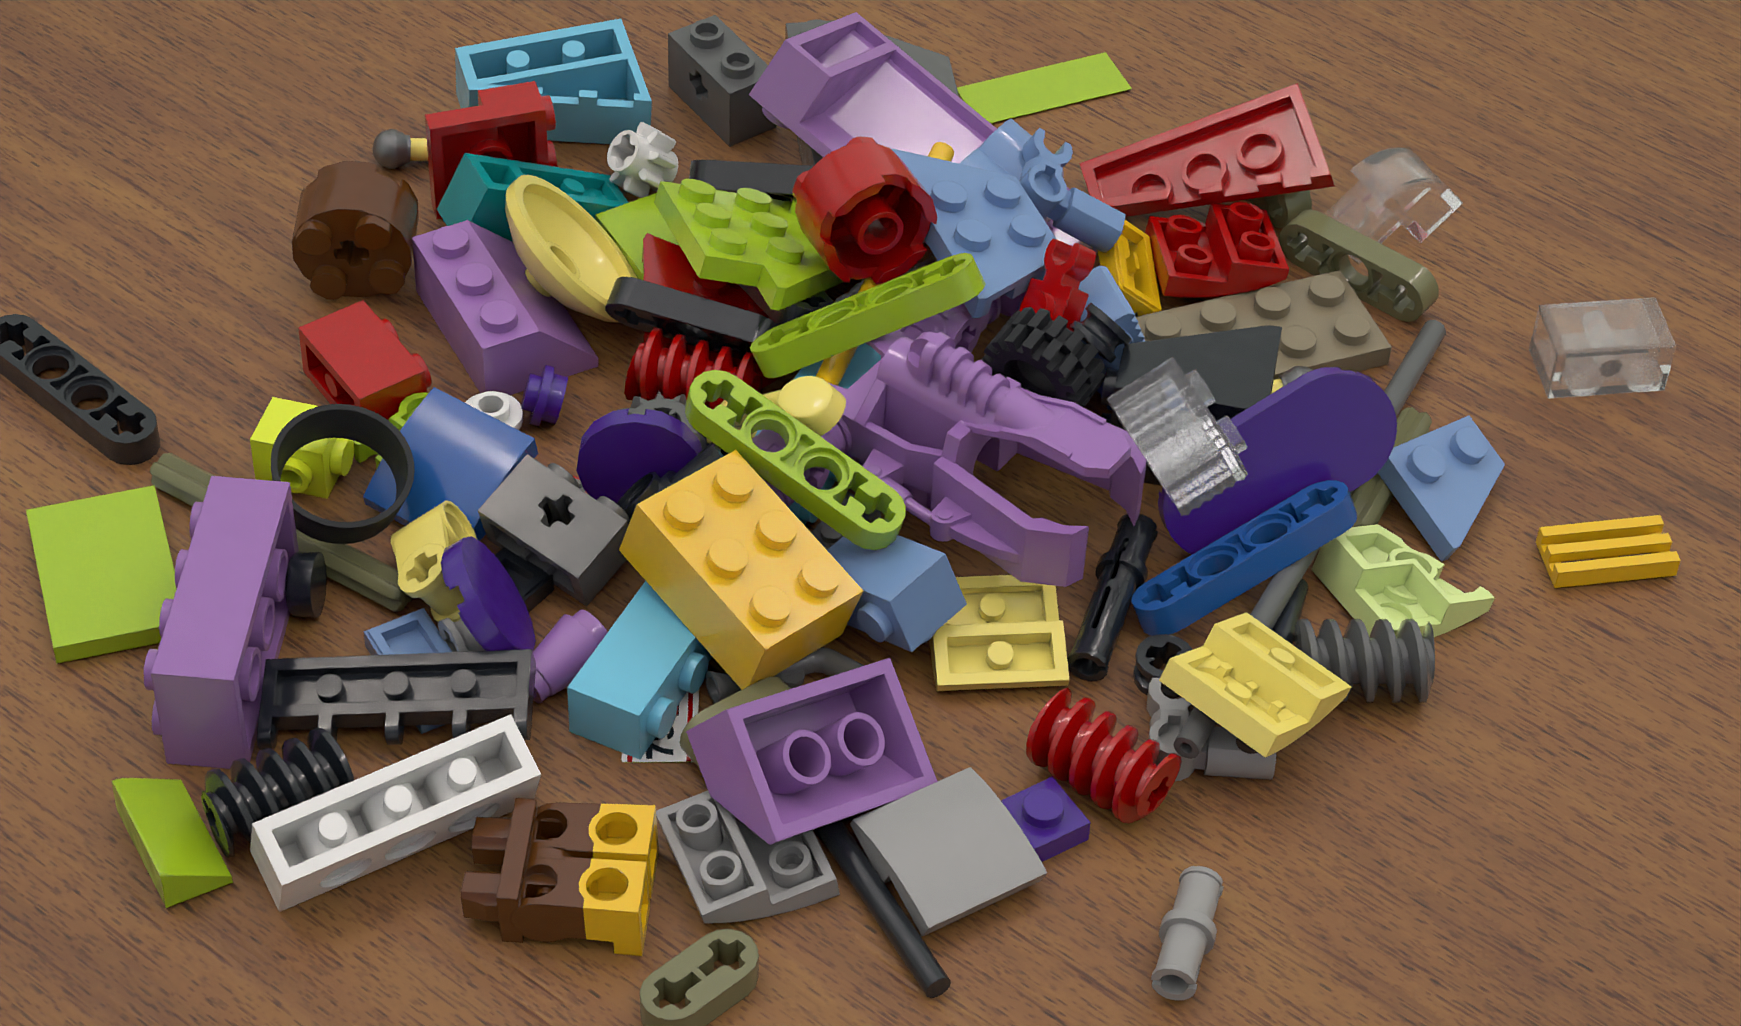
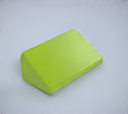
(170, 838)

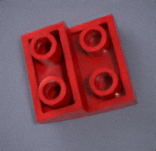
(1215, 258)

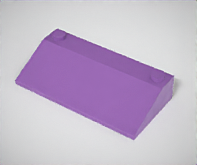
(858, 83)

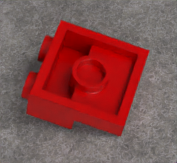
(505, 125)

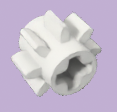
(642, 160)

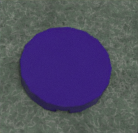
(627, 447)
(491, 600)

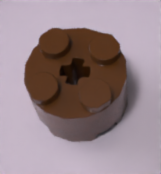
(355, 231)

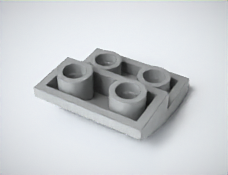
(949, 850)
(737, 872)

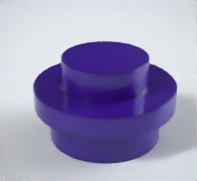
(544, 396)

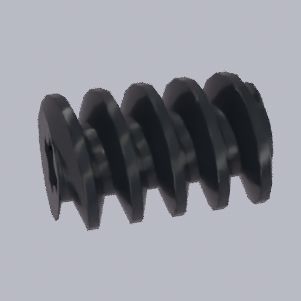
(272, 785)

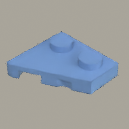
(1443, 481)

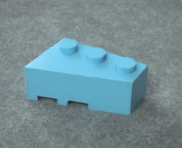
(582, 69)

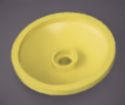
(563, 247)

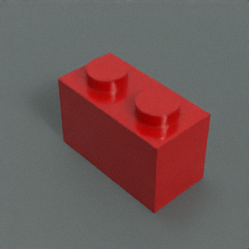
(361, 360)

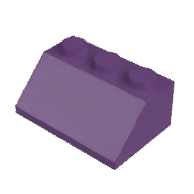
(492, 311)
(814, 753)

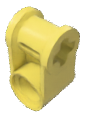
(420, 553)

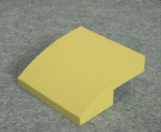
(1001, 637)
(1255, 684)

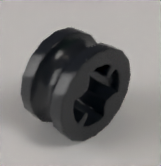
(1101, 332)
(1152, 655)

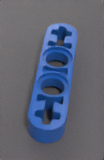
(1244, 557)

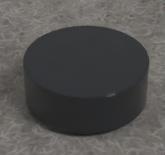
(306, 584)

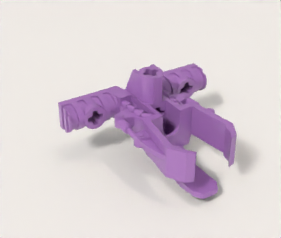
(935, 412)

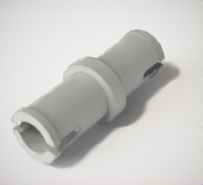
(1187, 933)

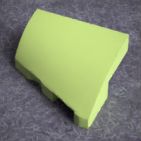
(1386, 579)

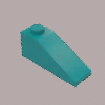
(481, 185)

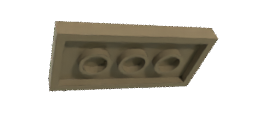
(1318, 318)

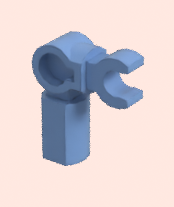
(1070, 209)

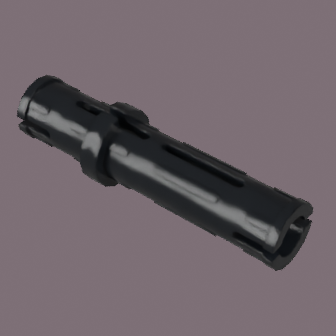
(1118, 577)

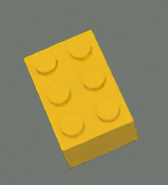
(740, 570)

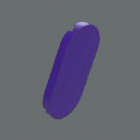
(1303, 434)

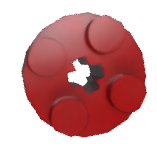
(864, 211)

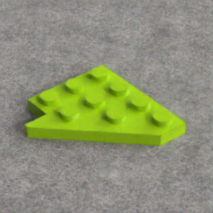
(744, 240)

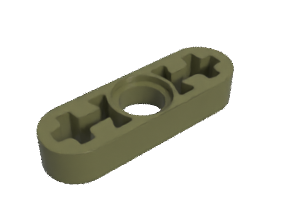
(1393, 280)

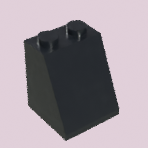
(1232, 363)

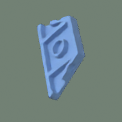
(985, 217)

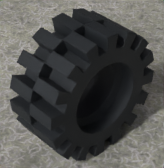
(1046, 357)

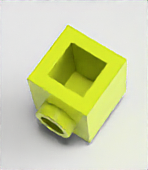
(312, 467)

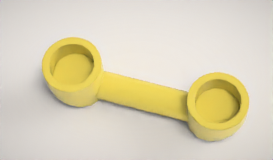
(808, 401)

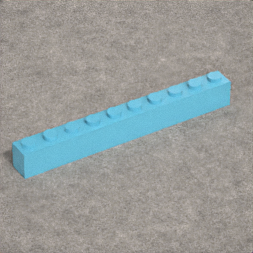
(650, 657)

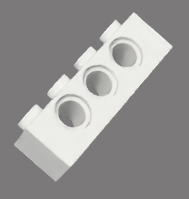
(393, 812)

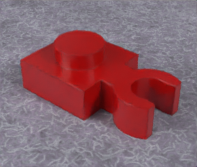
(1059, 288)

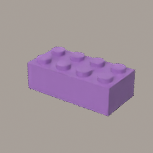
(222, 622)

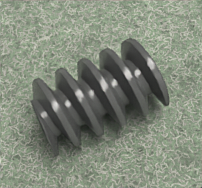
(1373, 659)

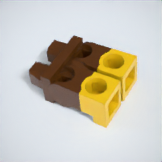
(566, 872)

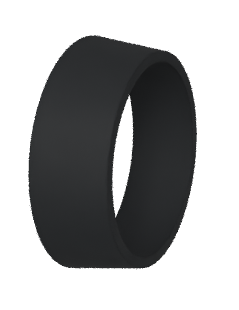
(357, 425)

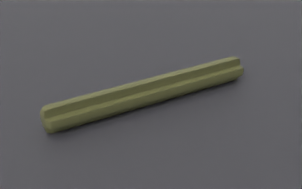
(342, 561)

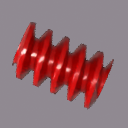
(674, 371)
(1097, 760)

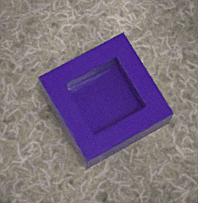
(1048, 818)

